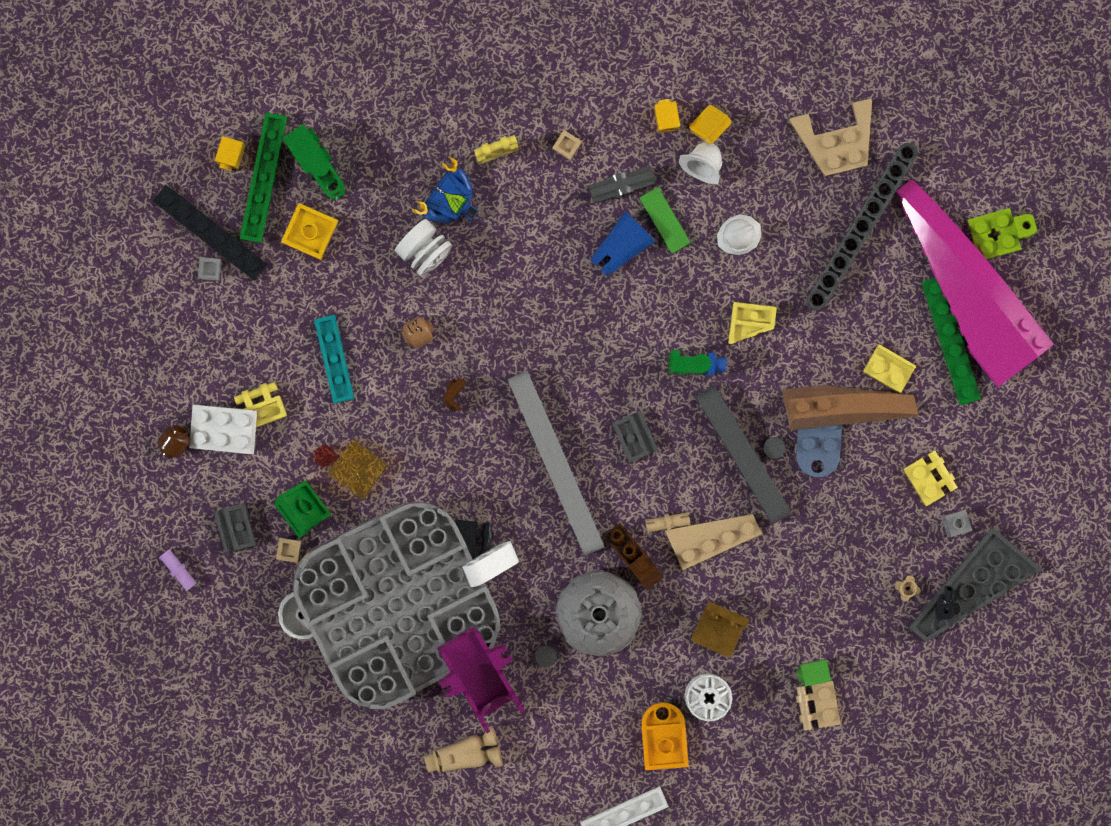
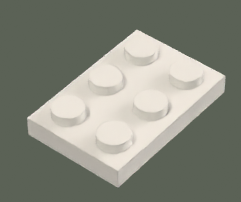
(223, 429)

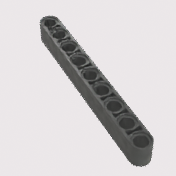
(866, 217)

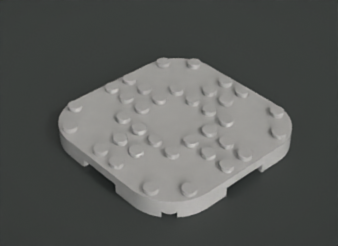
(388, 600)

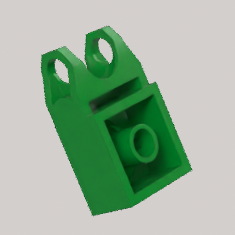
(314, 159)

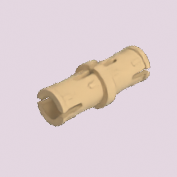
(667, 522)

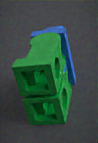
(695, 365)

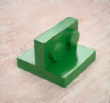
(301, 508)

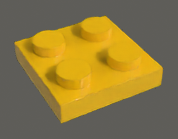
(309, 231)

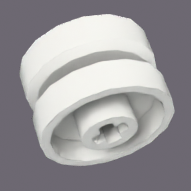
(290, 621)

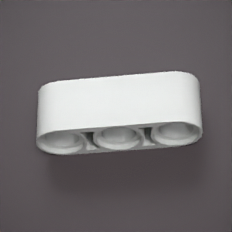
(490, 564)

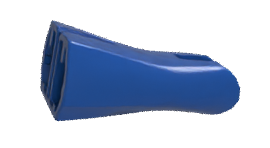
(622, 244)

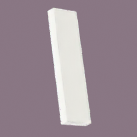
(630, 810)

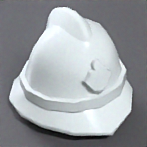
(703, 163)
(739, 235)

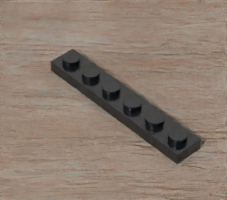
(210, 232)

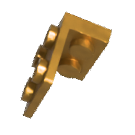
(719, 629)

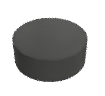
(774, 448)
(545, 656)

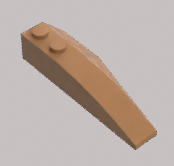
(842, 405)

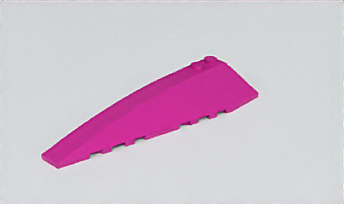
(989, 314)

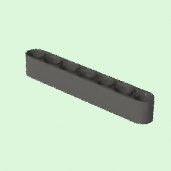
(743, 454)

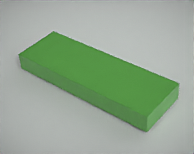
(664, 220)

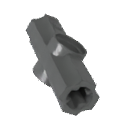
(621, 184)

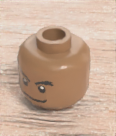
(417, 332)

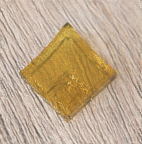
(357, 469)

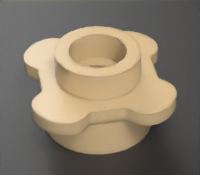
(901, 586)

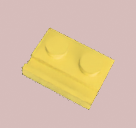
(889, 368)

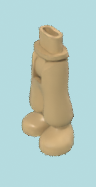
(465, 754)

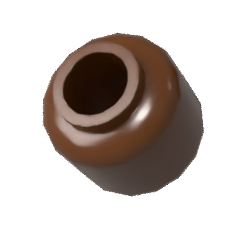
(173, 441)

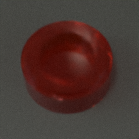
(324, 456)

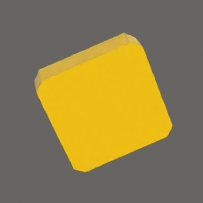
(710, 124)

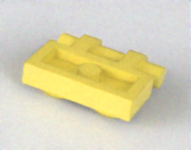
(497, 149)
(268, 410)
(924, 481)

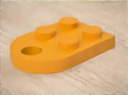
(664, 739)

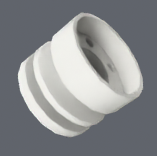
(423, 248)
(709, 684)

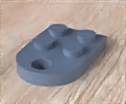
(820, 445)

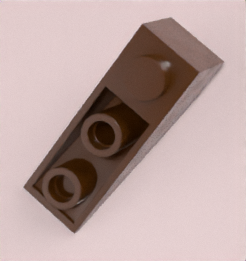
(633, 556)

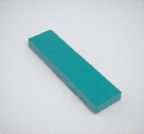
(334, 359)

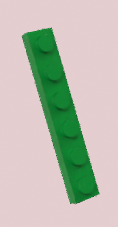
(263, 178)
(951, 343)

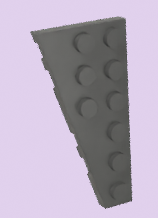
(982, 577)

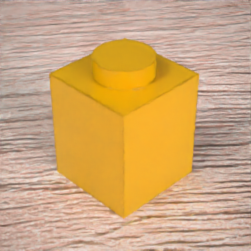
(666, 116)
(229, 154)

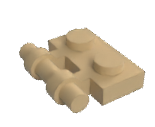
(825, 705)

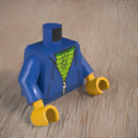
(449, 198)

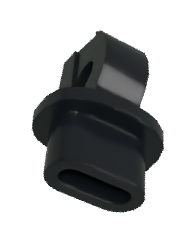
(944, 601)

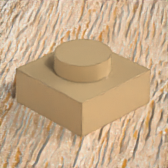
(567, 145)
(288, 550)

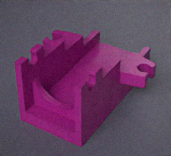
(477, 673)

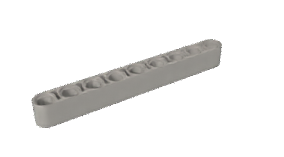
(556, 463)

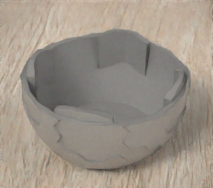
(595, 591)

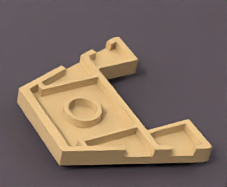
(838, 149)

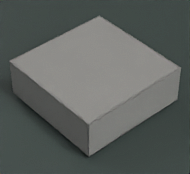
(209, 269)

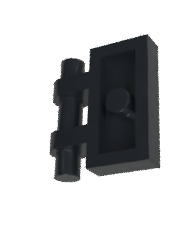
(469, 533)

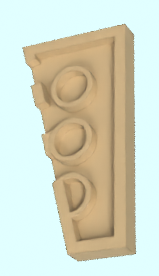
(705, 540)

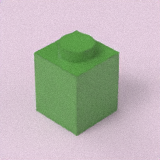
(813, 672)

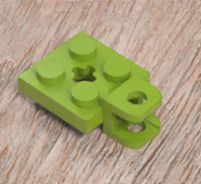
(1009, 227)

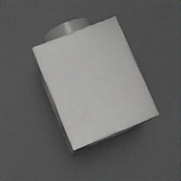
(956, 523)

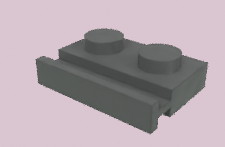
(634, 436)
(235, 528)

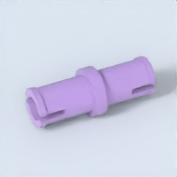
(177, 570)

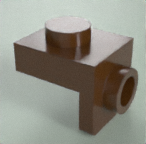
(454, 389)

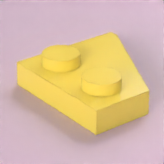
(750, 320)

